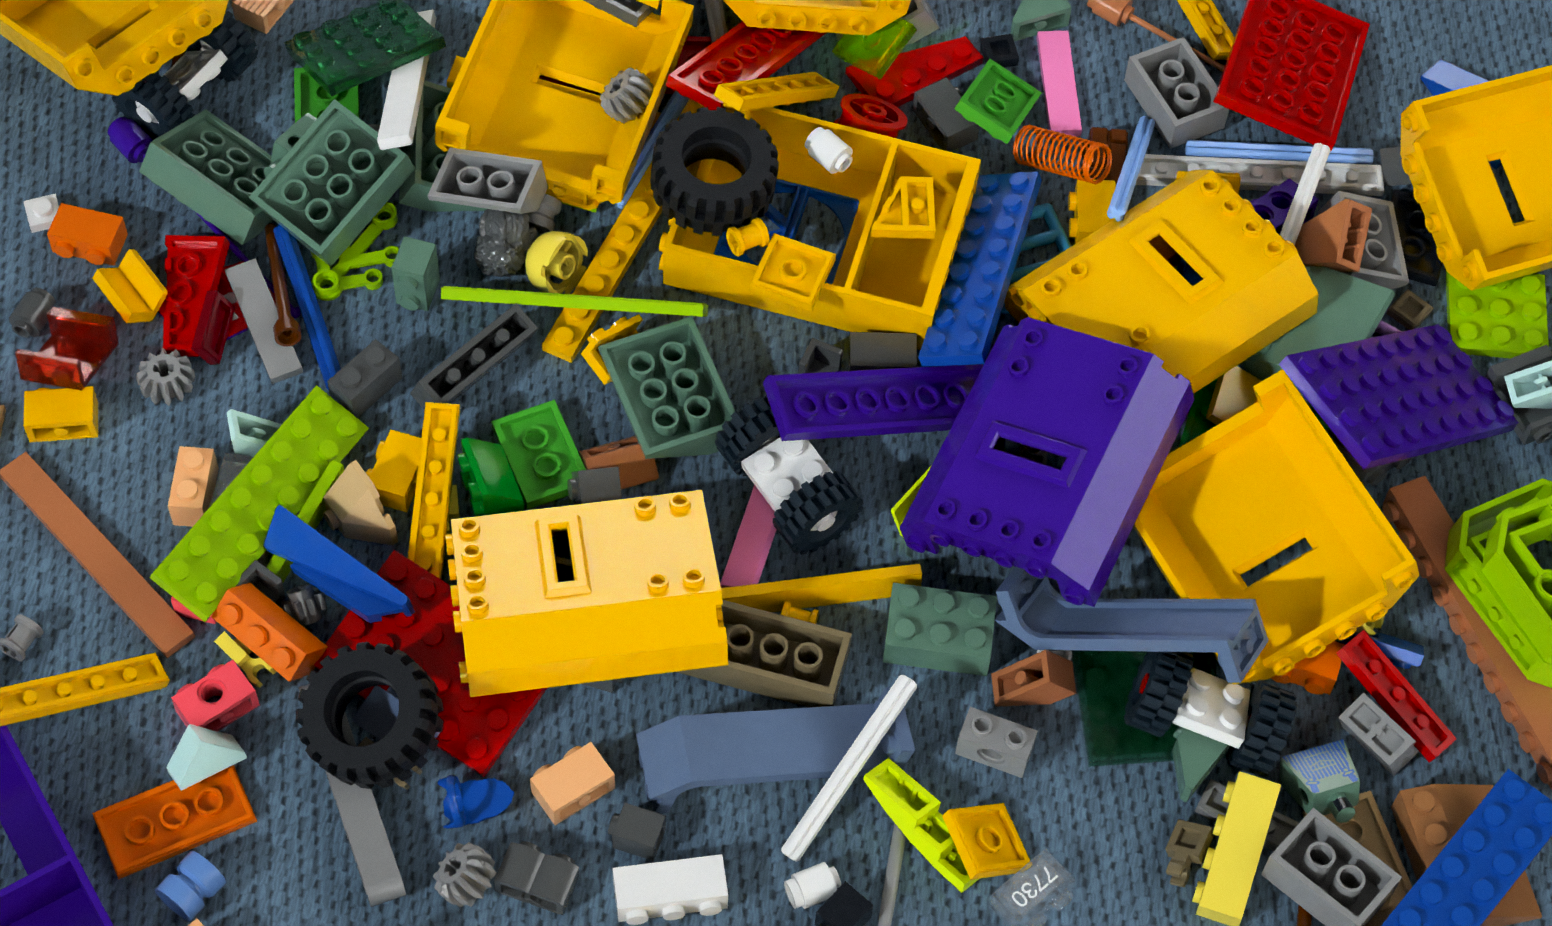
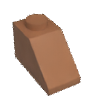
(1034, 681)

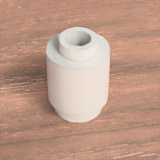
(829, 150)
(812, 885)

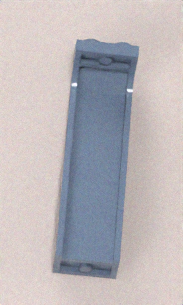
(1050, 622)
(759, 747)

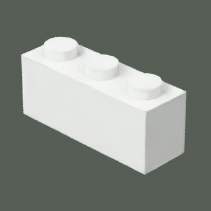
(670, 889)

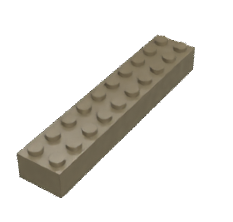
(772, 654)

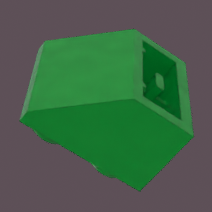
(488, 478)

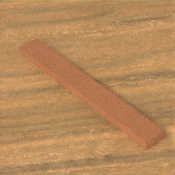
(97, 555)

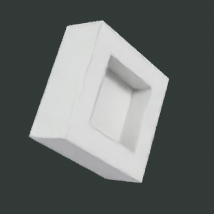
(41, 212)

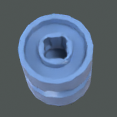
(186, 890)

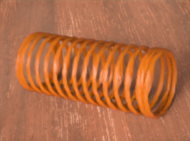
(1087, 161)

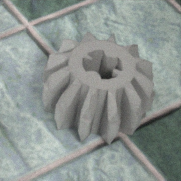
(626, 95)
(165, 376)
(464, 874)

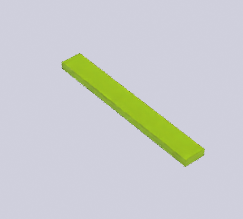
(575, 301)

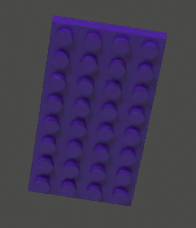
(1399, 395)

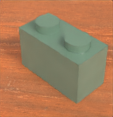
(415, 274)

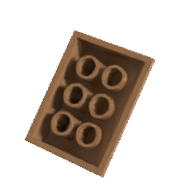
(1429, 820)

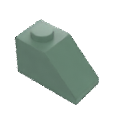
(1039, 16)
(1194, 759)

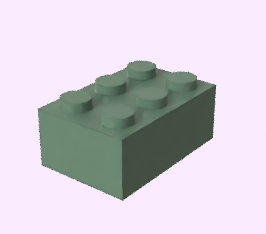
(940, 629)

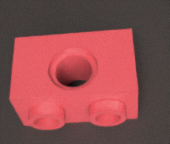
(223, 680)

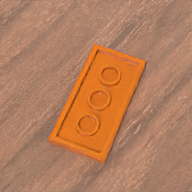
(172, 820)

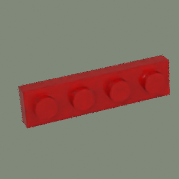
(1396, 695)

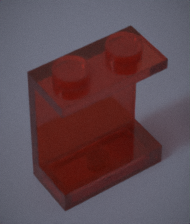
(74, 351)

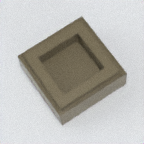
(1410, 310)

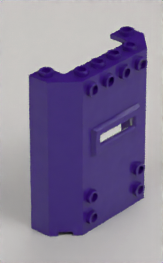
(1072, 397)

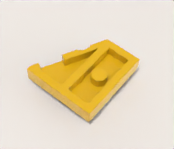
(908, 210)

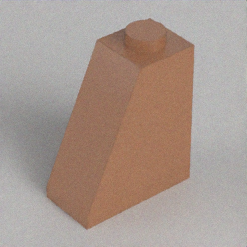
(1335, 237)

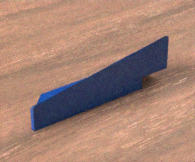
(333, 569)

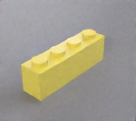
(1237, 849)

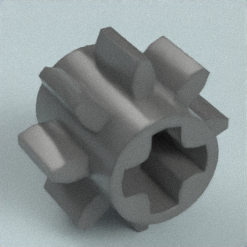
(304, 604)

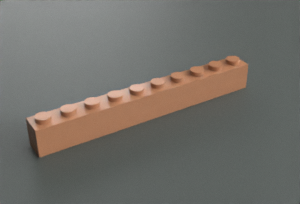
(1425, 531)

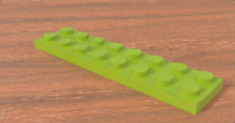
(237, 523)

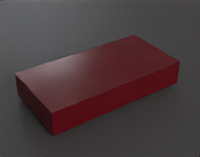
(213, 327)

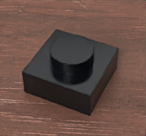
(1000, 49)

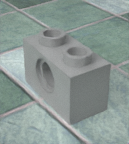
(996, 742)

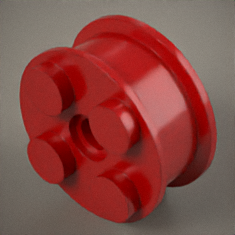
(871, 115)

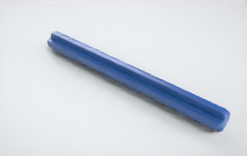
(307, 303)

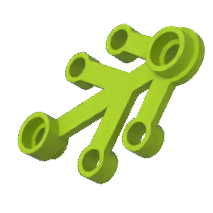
(356, 257)

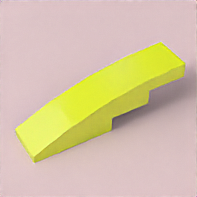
(918, 818)

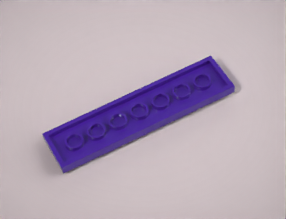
(868, 401)

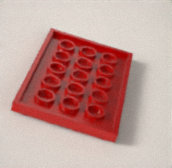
(1293, 67)
(473, 727)

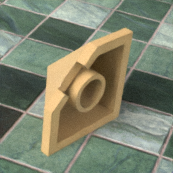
(356, 509)

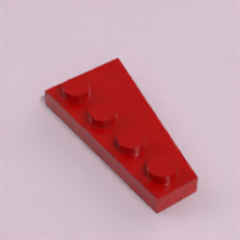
(918, 70)
(192, 269)

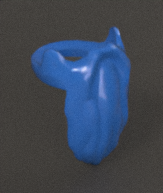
(474, 800)

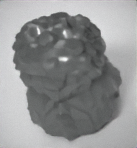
(503, 242)

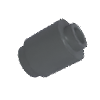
(31, 313)

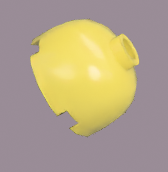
(556, 255)

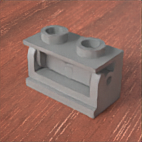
(1378, 734)

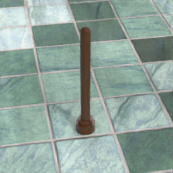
(286, 329)

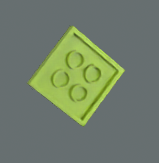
(1498, 318)

